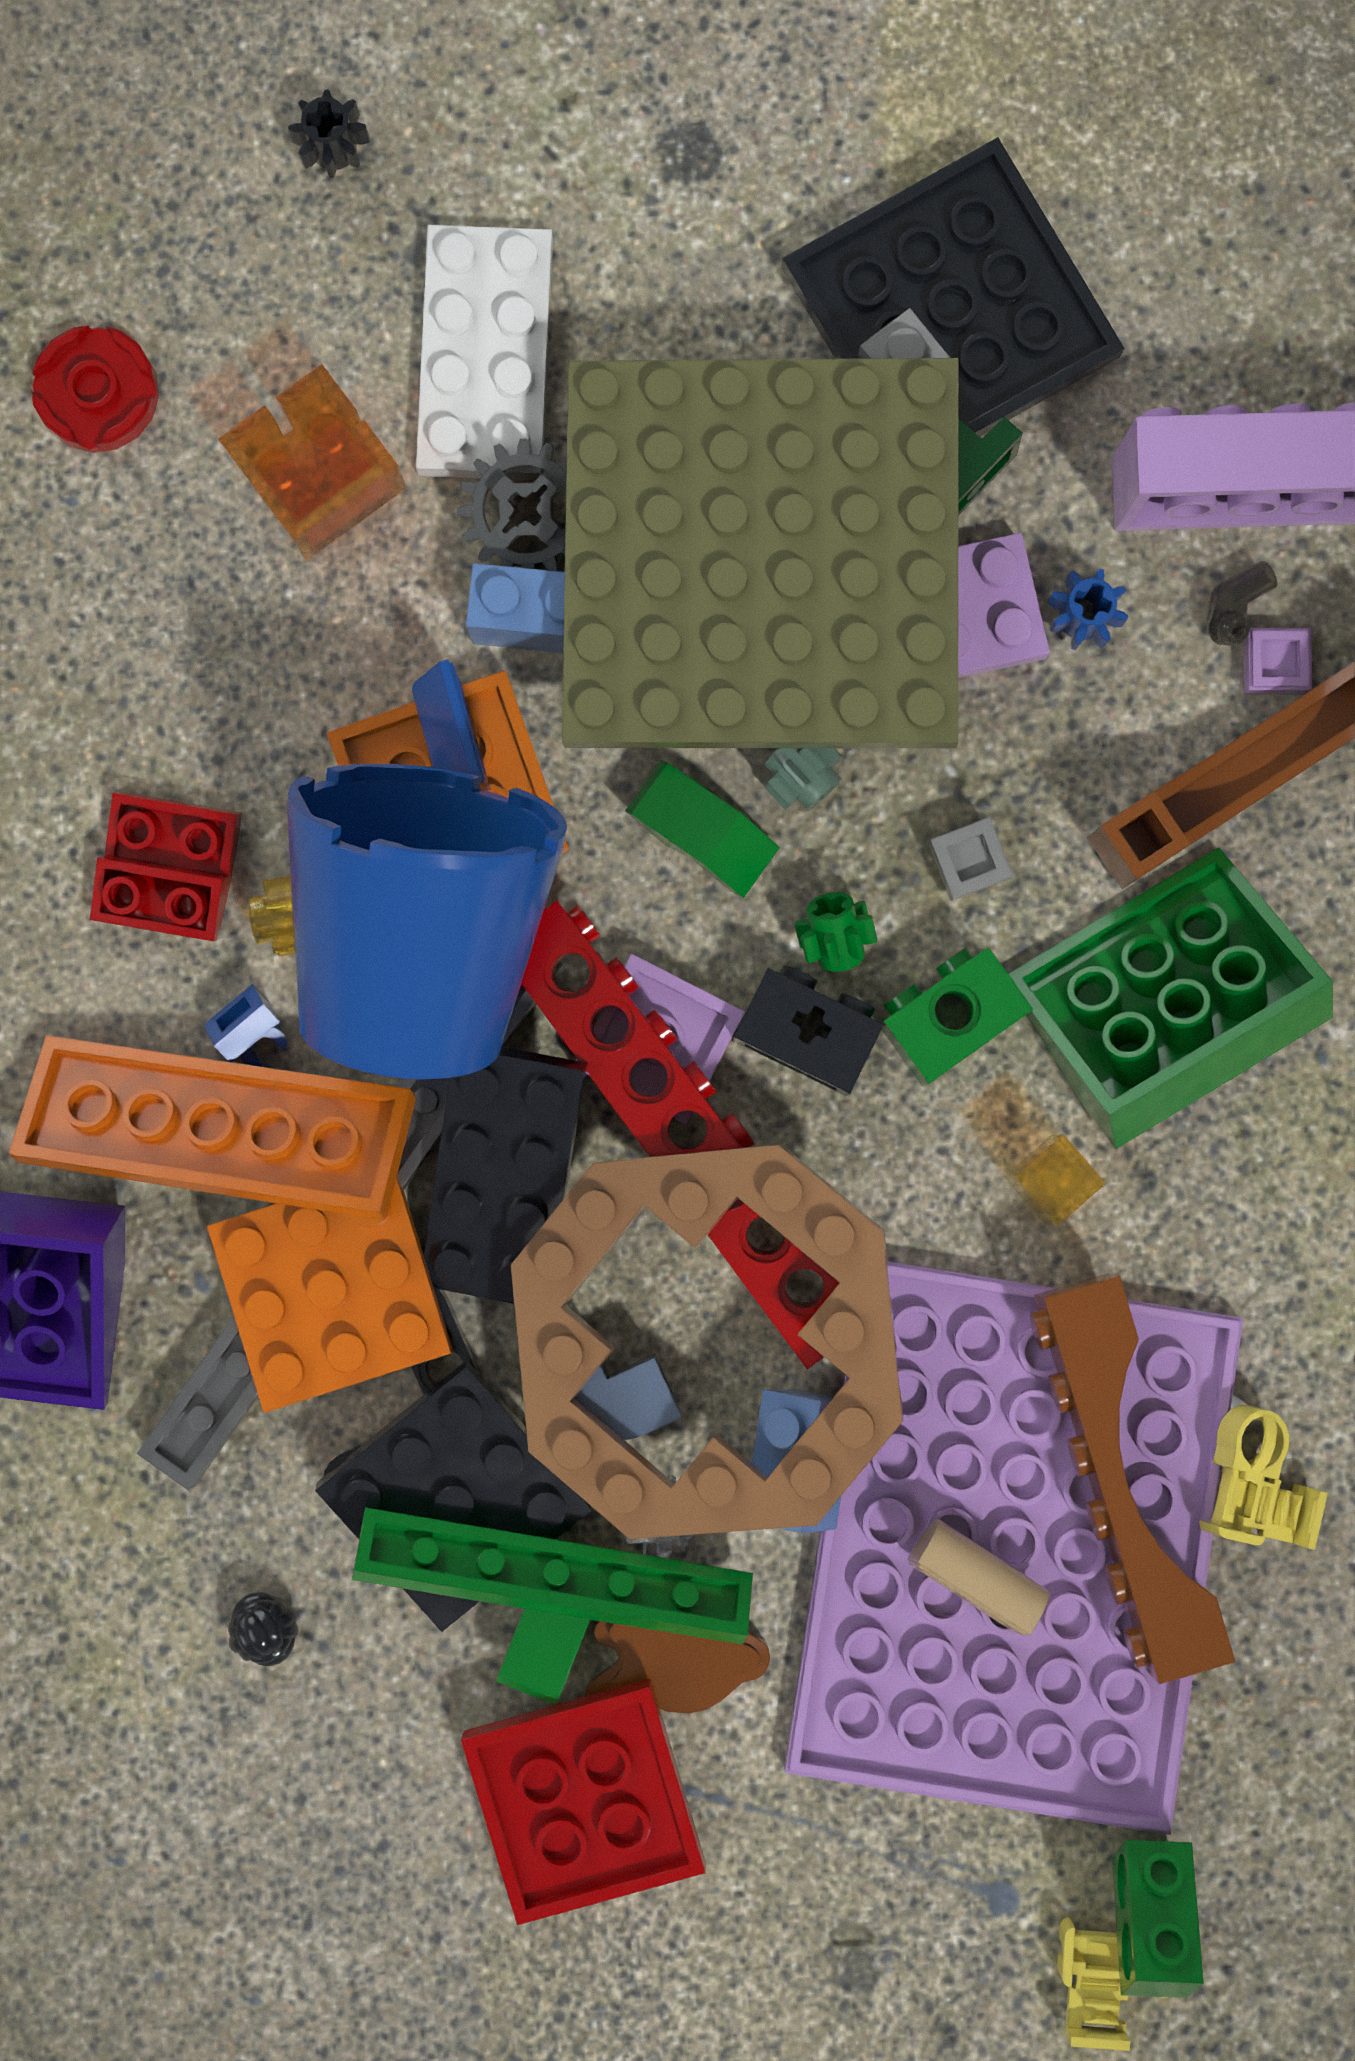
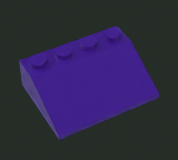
(59, 1298)

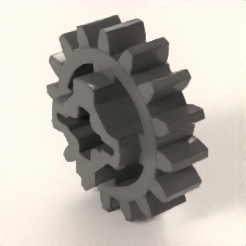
(505, 490)

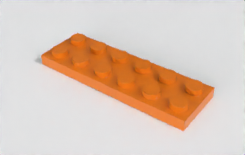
(214, 1126)

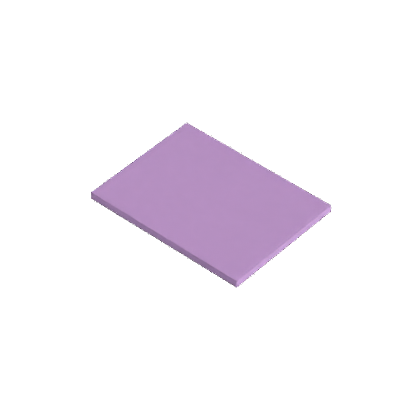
(932, 1693)

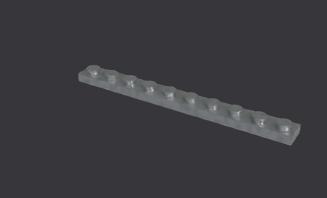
(223, 1384)

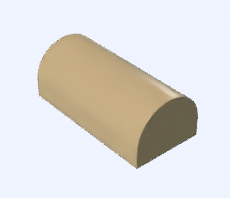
(979, 1577)

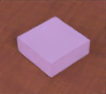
(1277, 661)

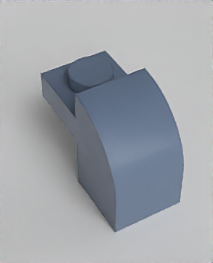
(631, 1398)

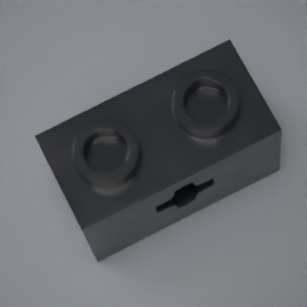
(828, 1060)

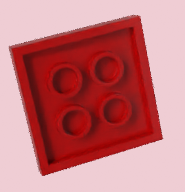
(583, 1801)

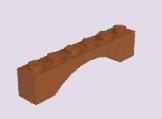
(1228, 780)
(1092, 1344)

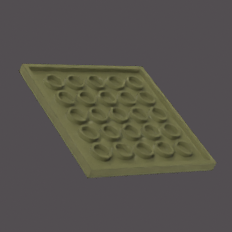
(761, 554)

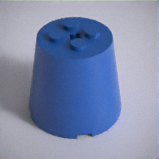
(414, 914)

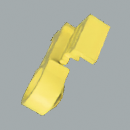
(1251, 1502)
(1097, 1988)

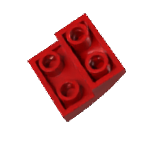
(165, 866)

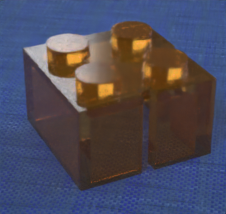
(317, 474)

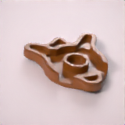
(684, 1669)

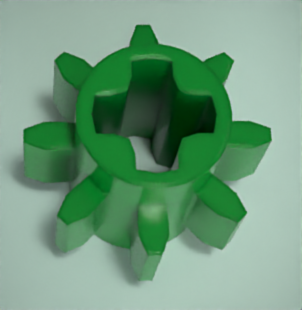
(835, 931)

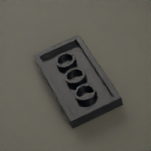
(500, 1168)

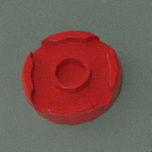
(94, 388)

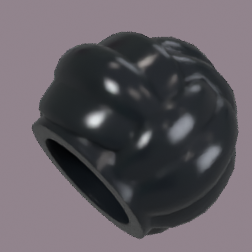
(263, 1629)

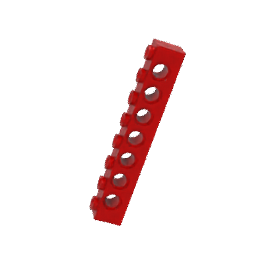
(649, 1117)

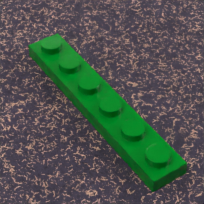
(553, 1576)

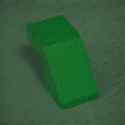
(702, 828)
(542, 1653)

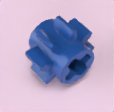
(1104, 607)

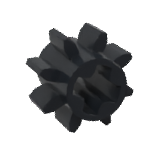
(311, 134)

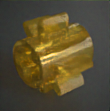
(273, 915)

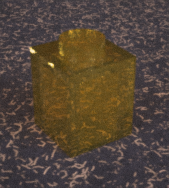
(1054, 1180)

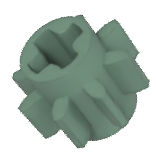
(802, 775)

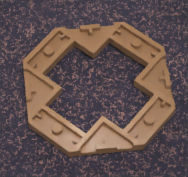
(849, 1329)

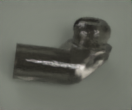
(1230, 603)

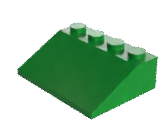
(1172, 996)

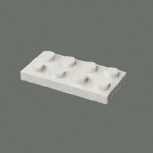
(483, 347)

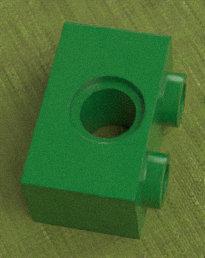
(991, 1006)

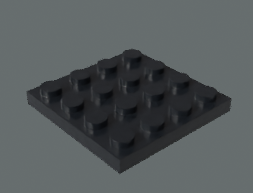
(978, 274)

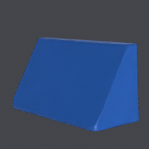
(448, 722)

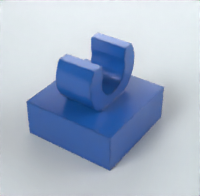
(243, 1024)

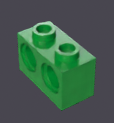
(1157, 1919)

